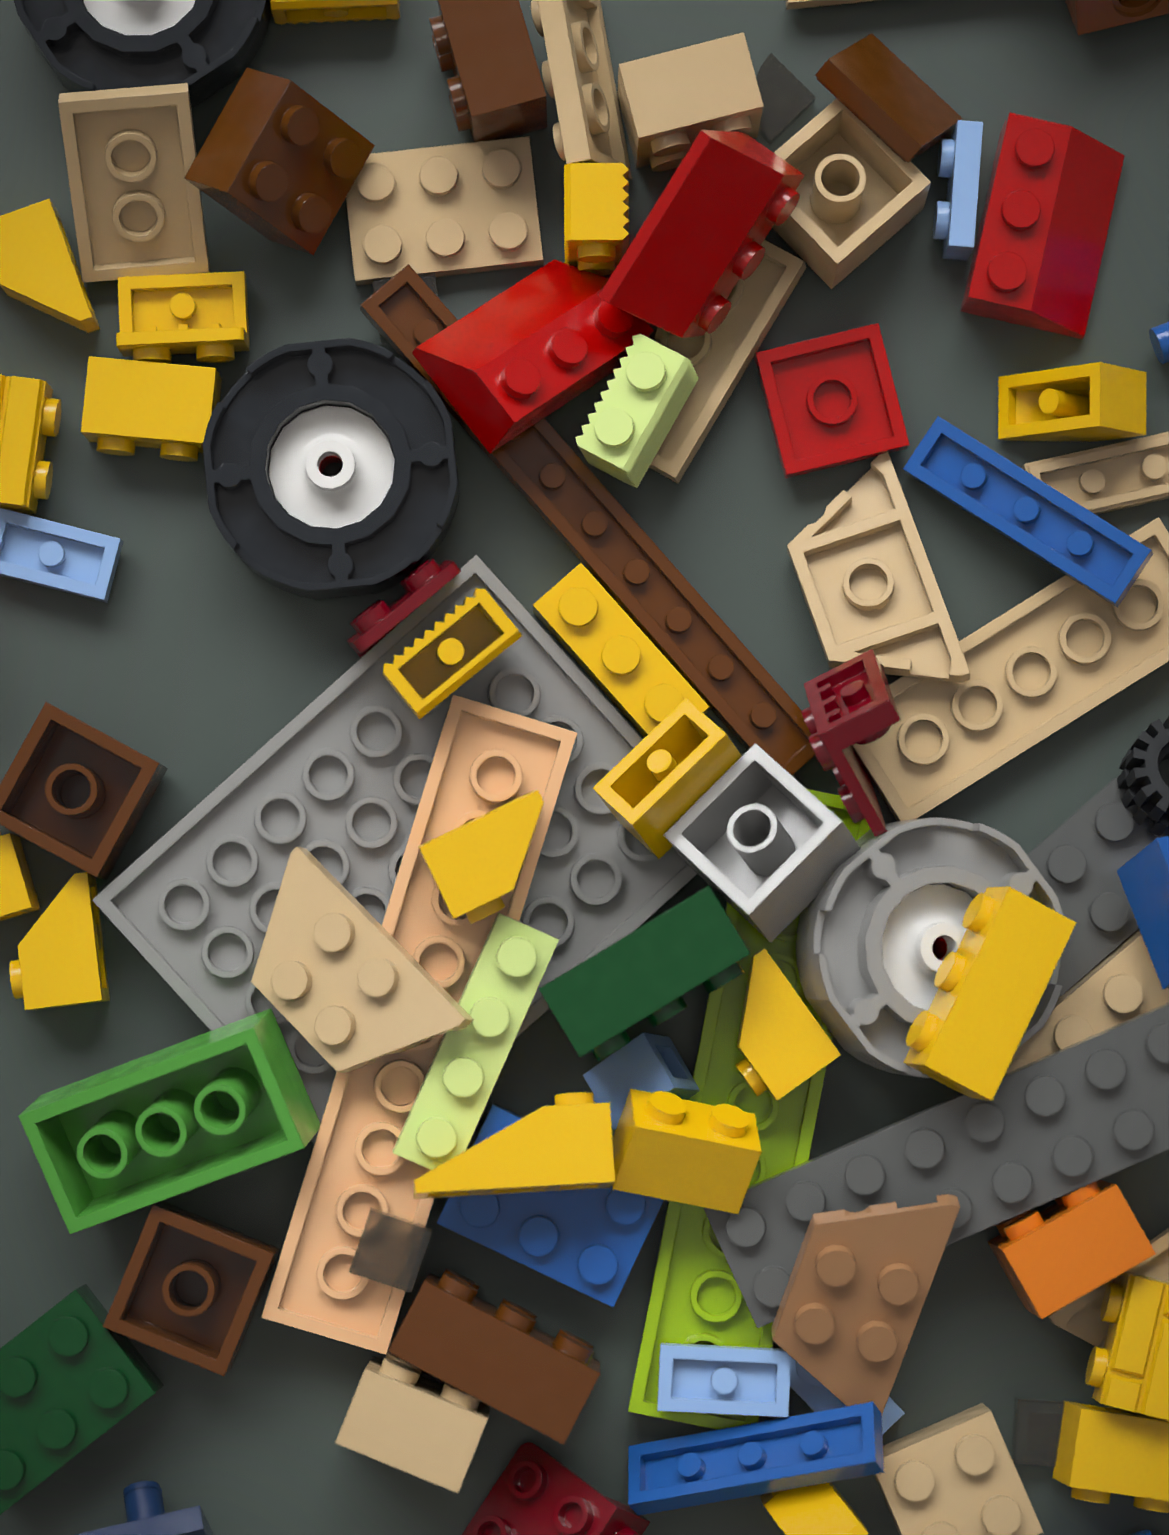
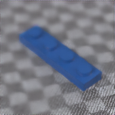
(1028, 511)
(755, 1459)

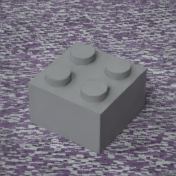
(762, 842)

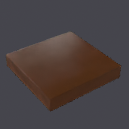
(888, 97)

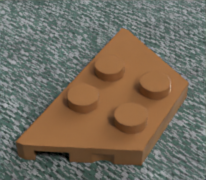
(862, 1294)

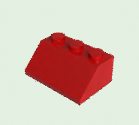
(1043, 227)
(704, 234)
(529, 351)

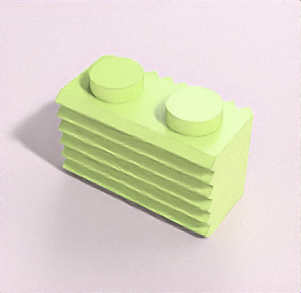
(637, 410)

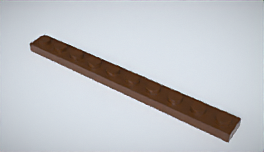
(615, 550)

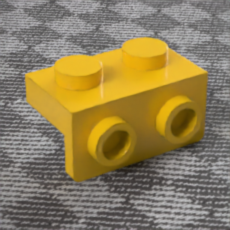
(183, 316)

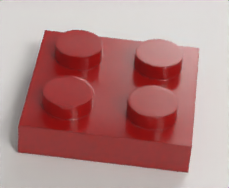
(831, 400)

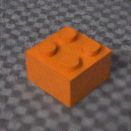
(1070, 1247)

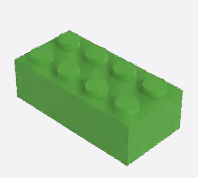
(170, 1121)

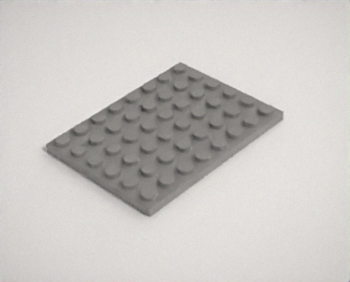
(348, 792)

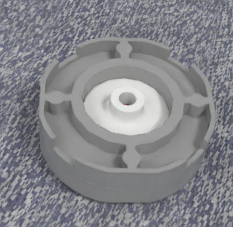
(891, 920)

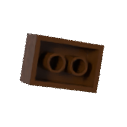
(497, 1354)

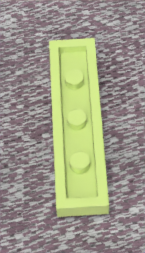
(474, 1056)

